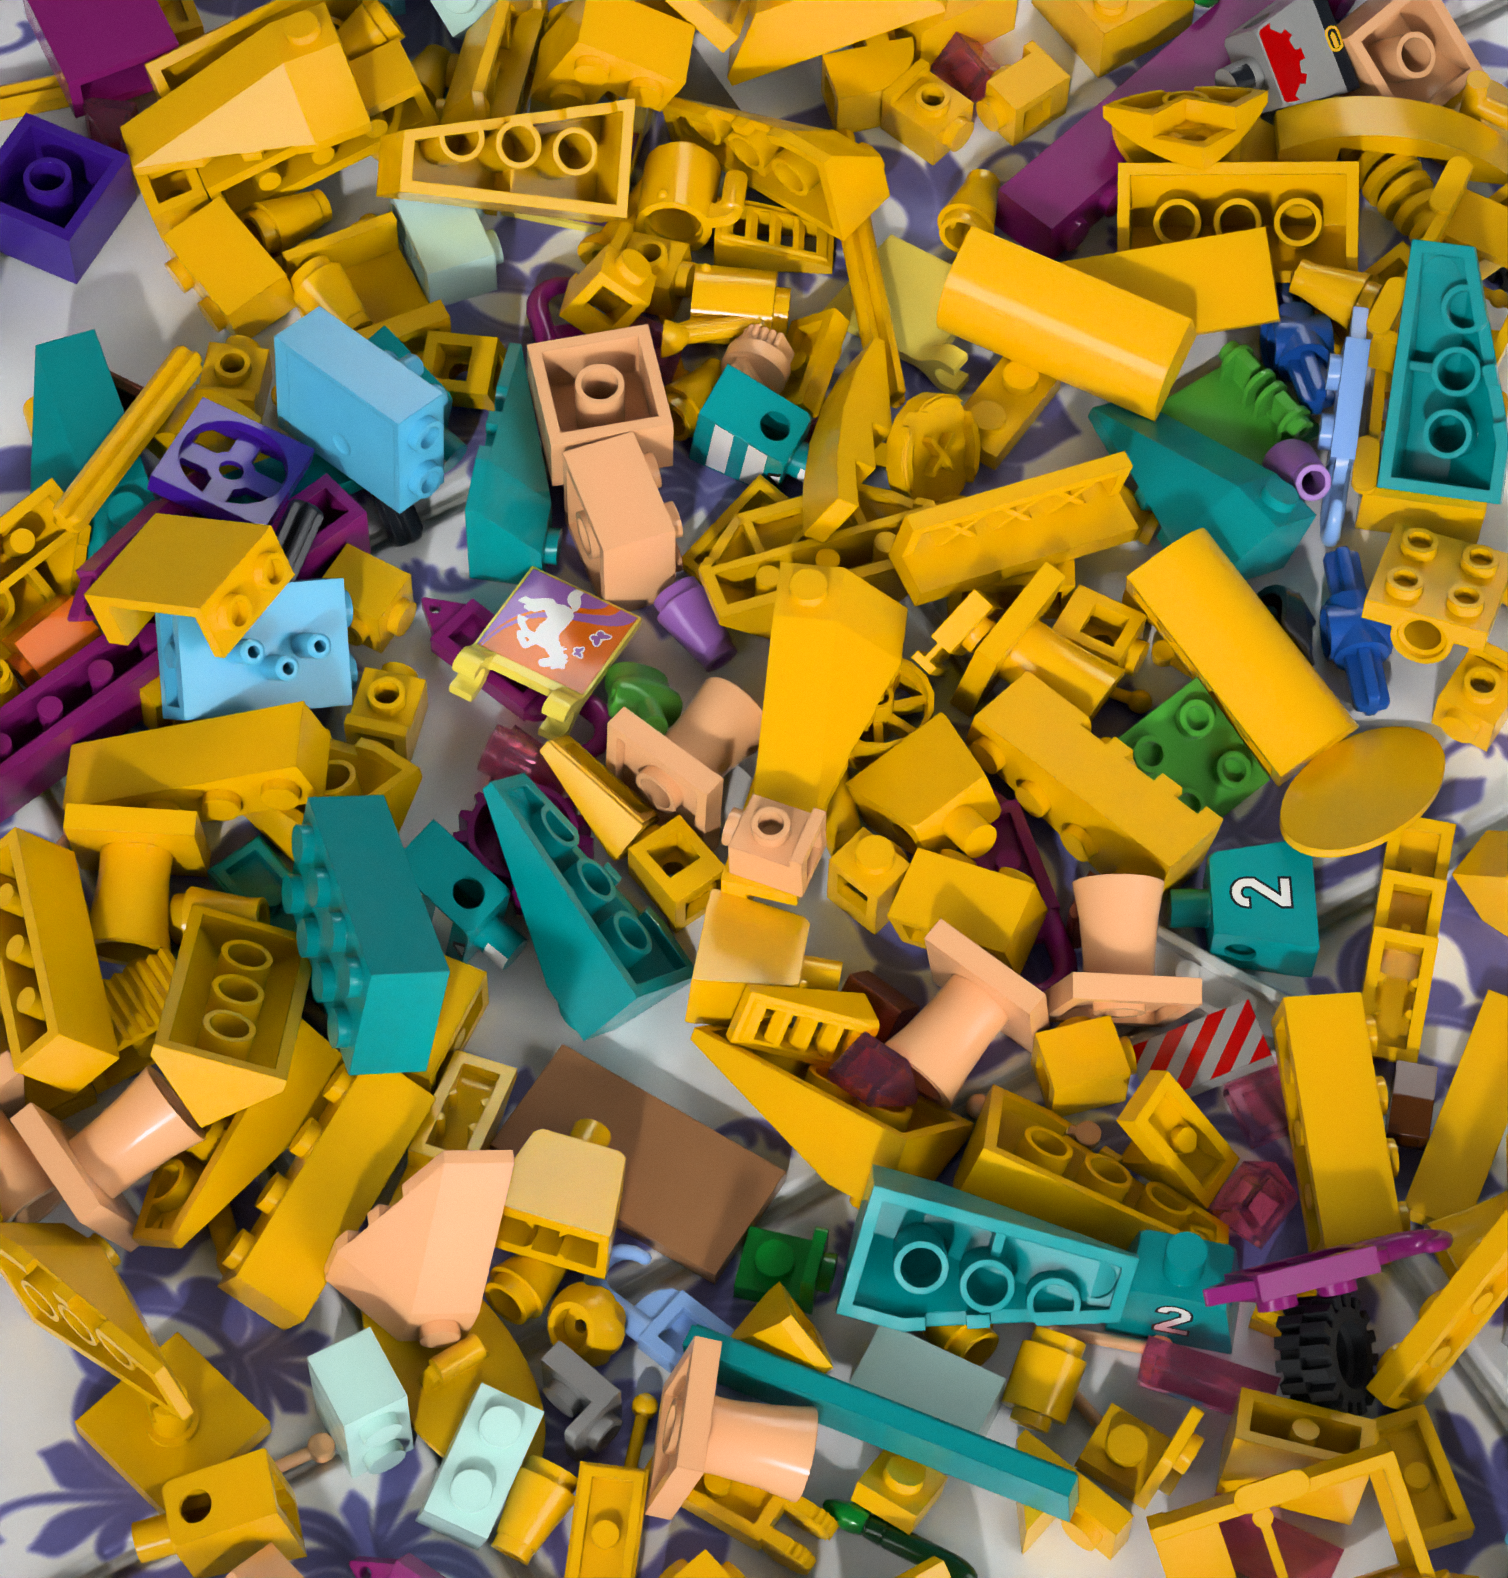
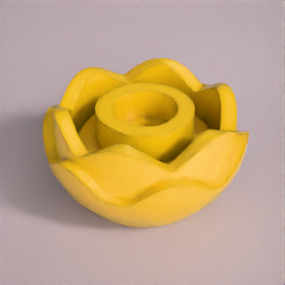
(603, 1321)

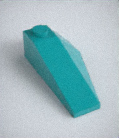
(1446, 394)
(71, 418)
(1205, 485)
(509, 490)
(590, 941)
(956, 1259)

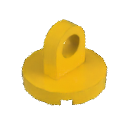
(931, 448)

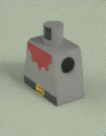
(1291, 53)

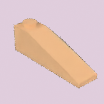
(430, 1254)

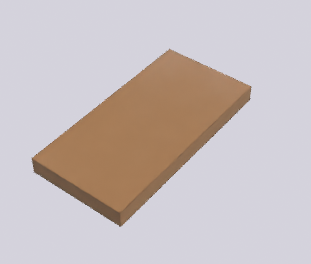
(682, 1183)

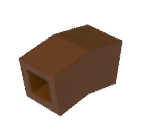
(1411, 1104)

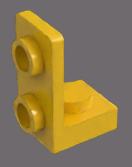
(1137, 1457)

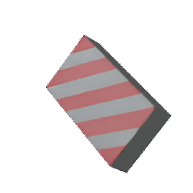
(1207, 1050)

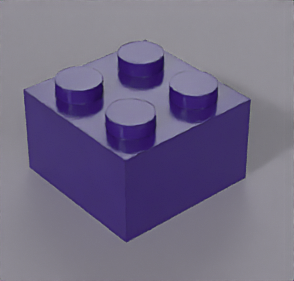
(60, 197)

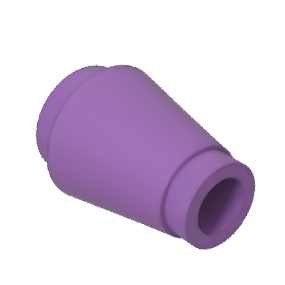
(1299, 466)
(692, 622)

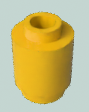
(1044, 1379)

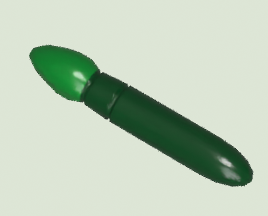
(909, 1547)

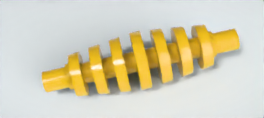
(1396, 188)

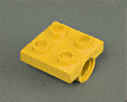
(1436, 593)

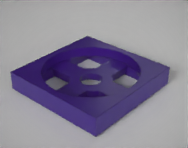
(251, 439)

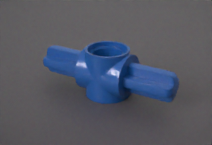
(1299, 349)
(1350, 640)

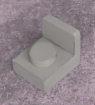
(580, 1389)

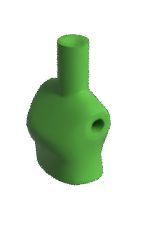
(644, 693)

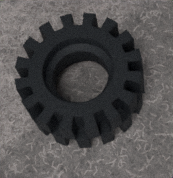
(1327, 1353)

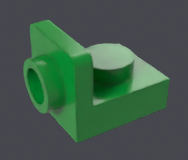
(796, 1262)

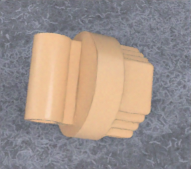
(761, 356)

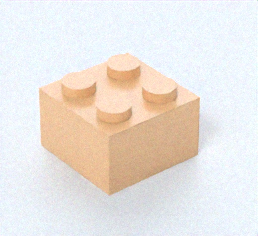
(598, 390)
(621, 521)

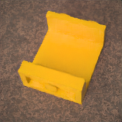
(380, 278)
(192, 569)

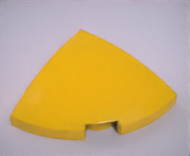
(1188, 125)

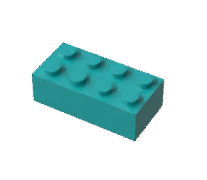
(365, 935)

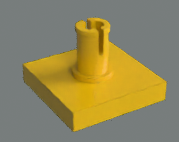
(154, 1445)

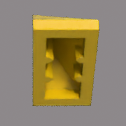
(785, 1330)

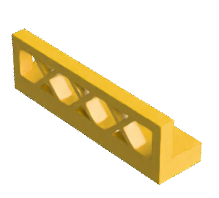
(1013, 529)

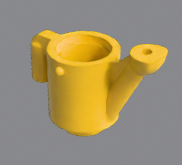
(677, 199)
(727, 303)

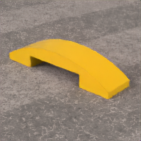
(1390, 126)

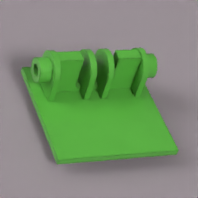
(1242, 406)
(1197, 750)

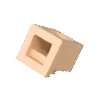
(775, 844)

